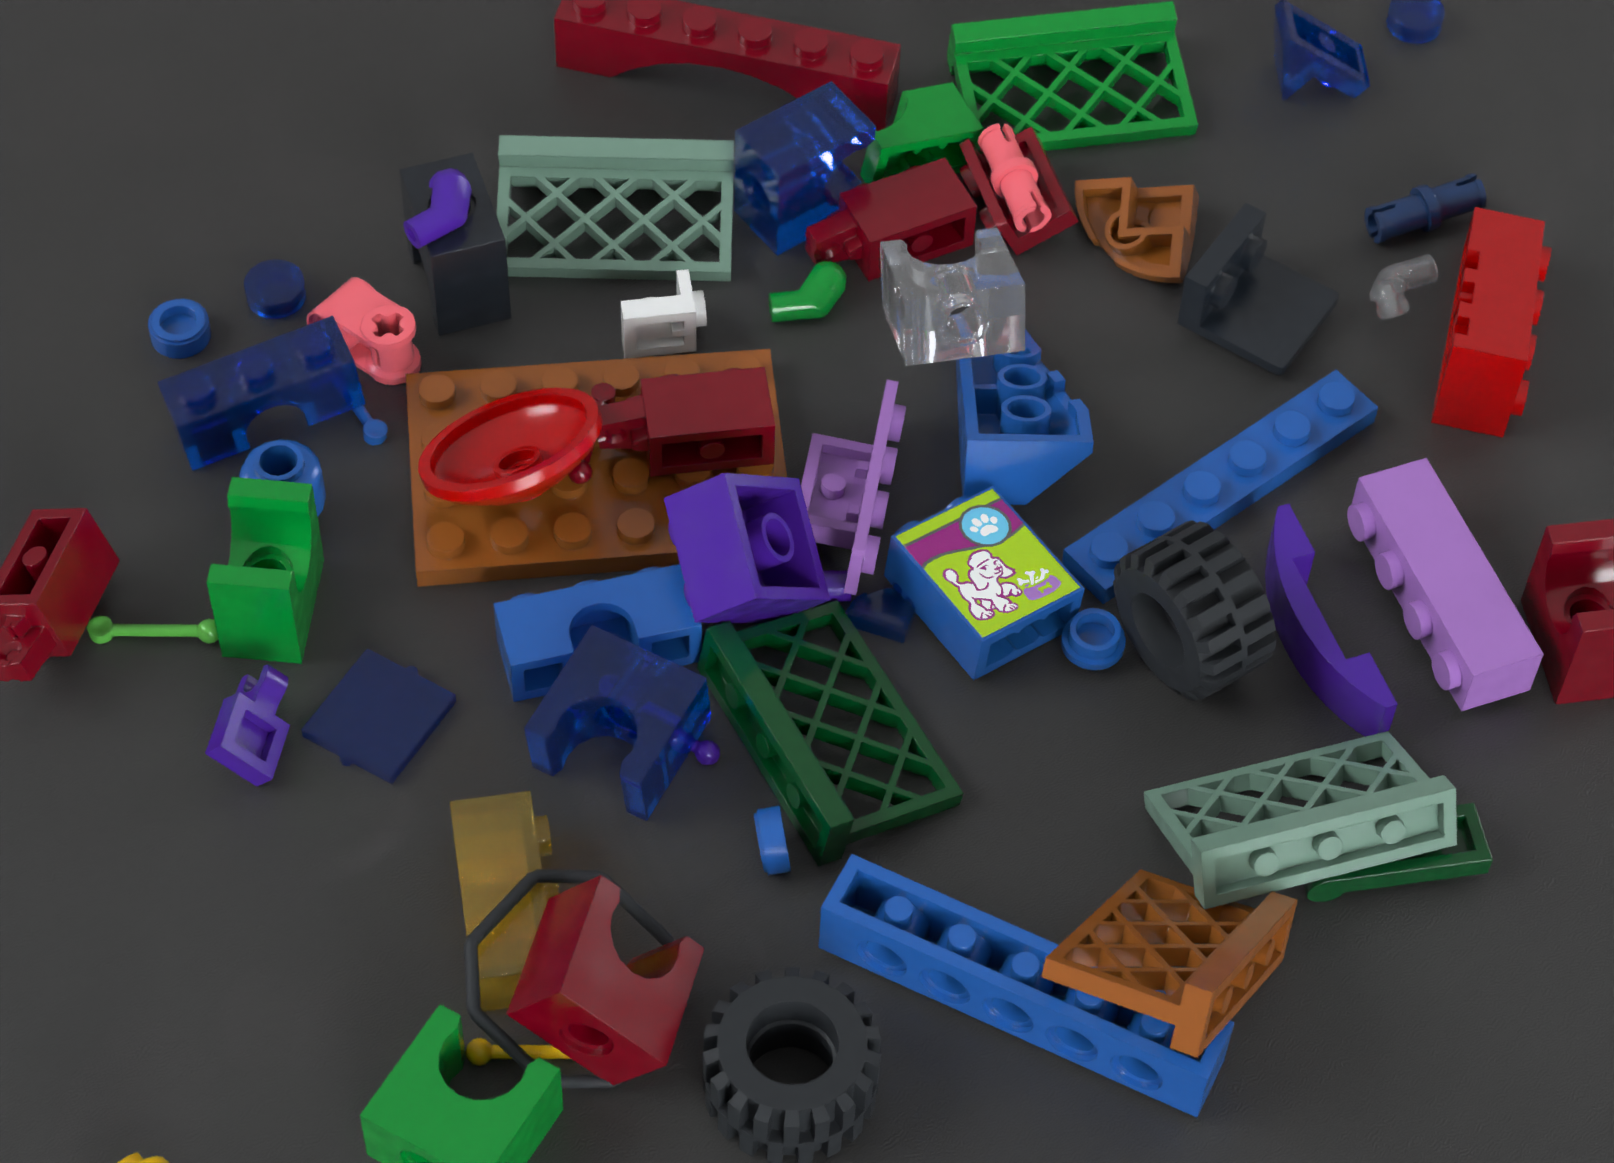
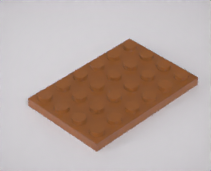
(572, 528)

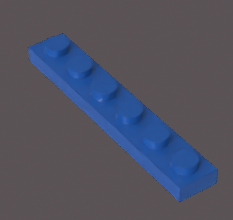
(1227, 477)

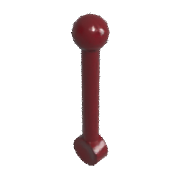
(603, 394)

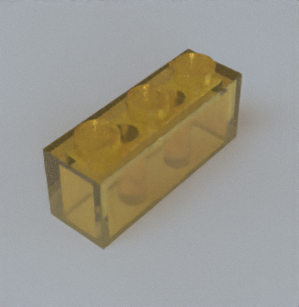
(495, 849)

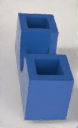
(545, 628)

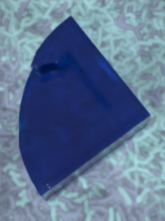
(883, 613)

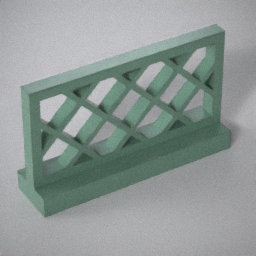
(625, 164)
(1296, 845)

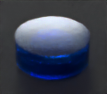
(1415, 20)
(275, 289)

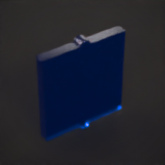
(379, 716)

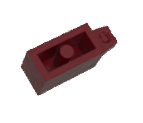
(919, 206)
(695, 421)
(50, 588)

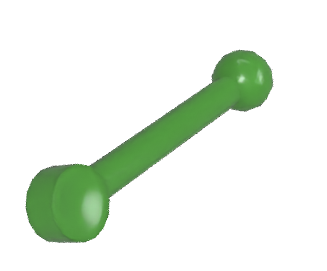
(103, 630)

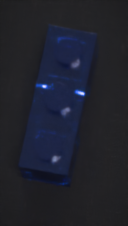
(221, 398)

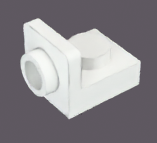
(663, 323)

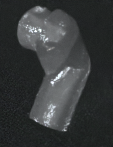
(1399, 278)

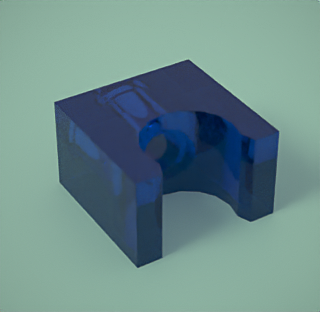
(794, 167)
(627, 695)

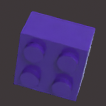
(746, 548)

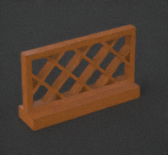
(1221, 958)

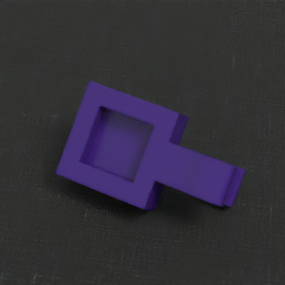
(247, 731)

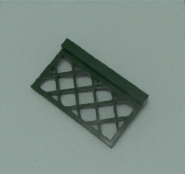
(786, 758)

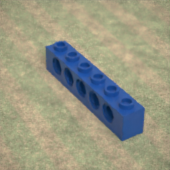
(996, 977)

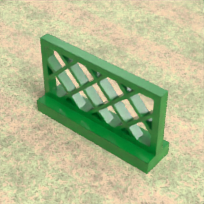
(1064, 44)

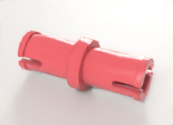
(1014, 178)

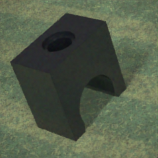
(468, 264)

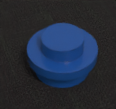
(1093, 639)

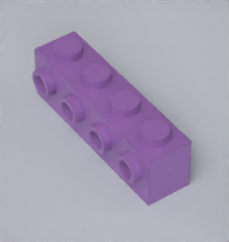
(1444, 585)

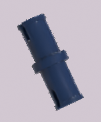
(1425, 208)

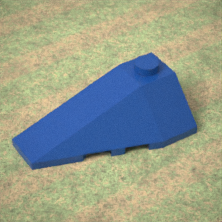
(1017, 425)

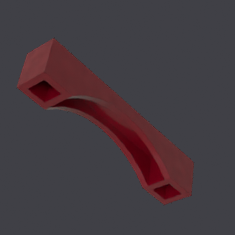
(798, 58)

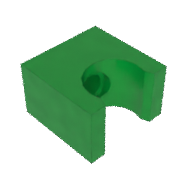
(272, 574)
(425, 1121)

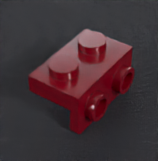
(996, 212)

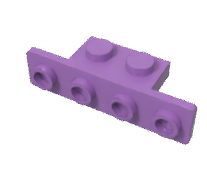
(843, 486)

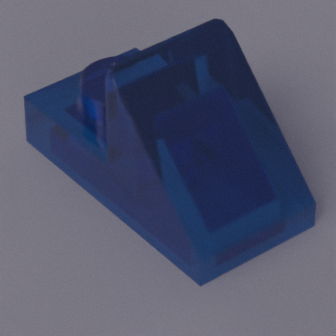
(1314, 49)

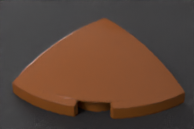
(1140, 228)

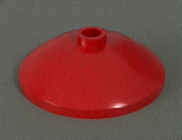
(511, 447)

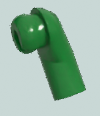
(815, 296)

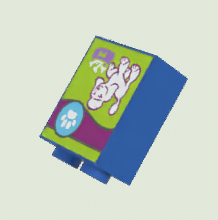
(982, 581)

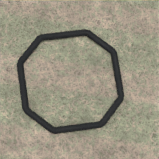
(471, 962)

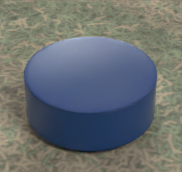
(179, 328)
(772, 840)

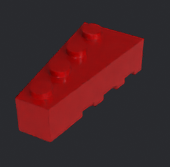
(1492, 323)

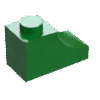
(925, 129)

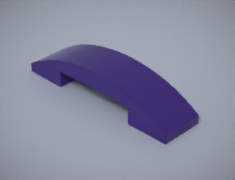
(1348, 686)

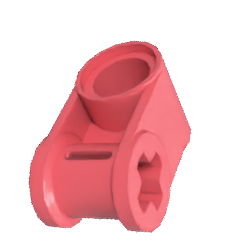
(374, 331)

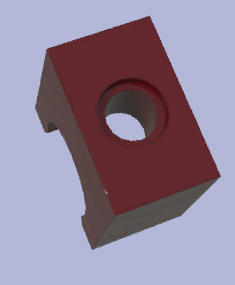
(1573, 609)
(592, 1004)

